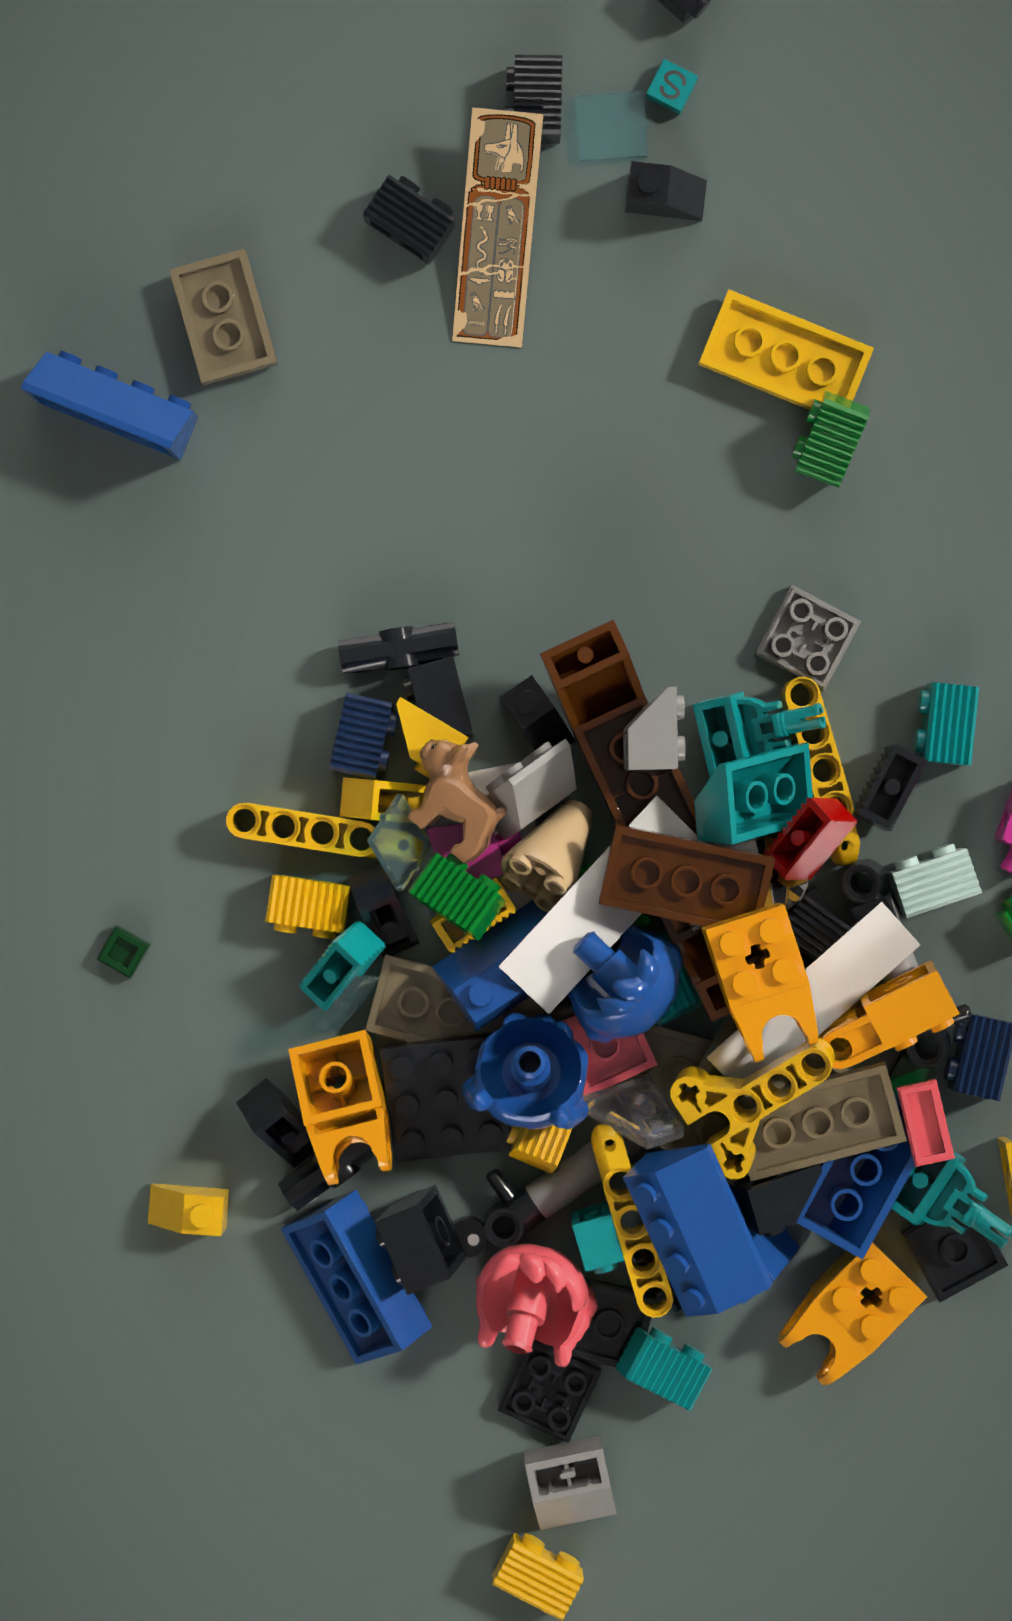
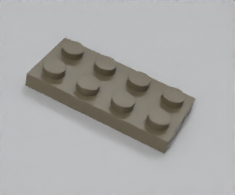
(829, 1122)

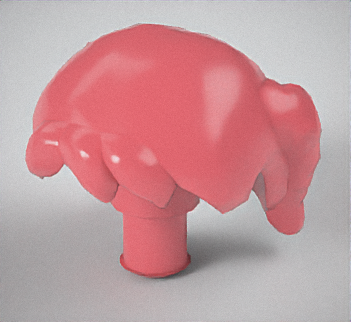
(531, 1297)

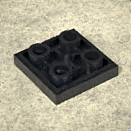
(549, 1394)

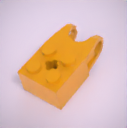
(766, 989)
(893, 1016)
(344, 1114)
(842, 1315)

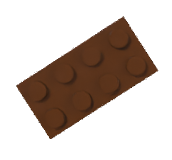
(682, 877)

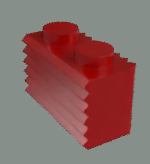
(810, 838)

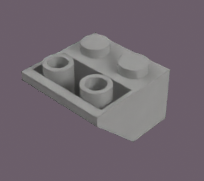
(652, 735)
(533, 786)
(569, 1482)

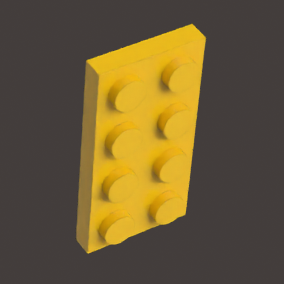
(782, 353)

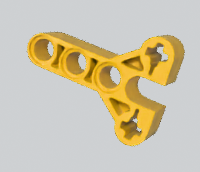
(721, 1095)

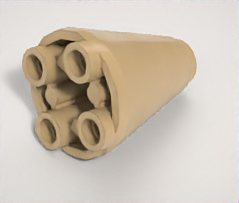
(549, 856)

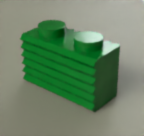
(831, 438)
(458, 895)

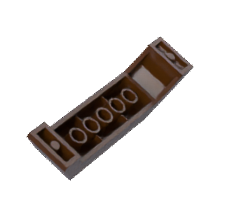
(599, 700)

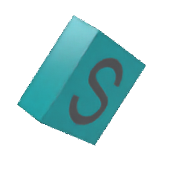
(672, 86)

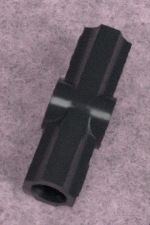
(398, 648)
(308, 1180)

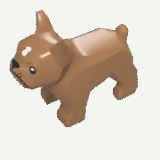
(456, 798)

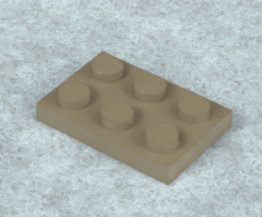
(223, 317)

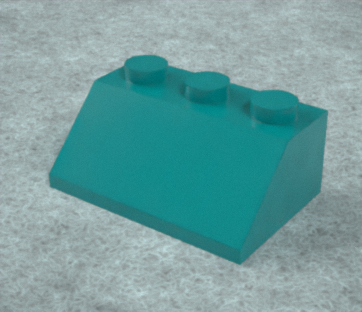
(754, 795)

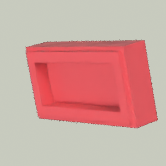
(925, 1122)

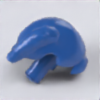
(627, 986)
(530, 1074)

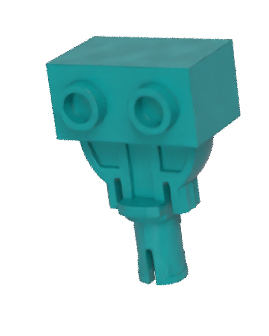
(741, 726)
(941, 1193)

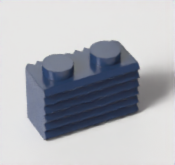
(362, 736)
(980, 1056)

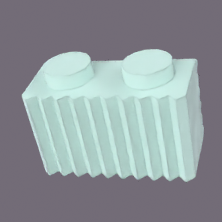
(933, 881)

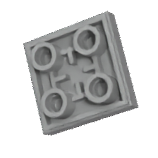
(807, 637)

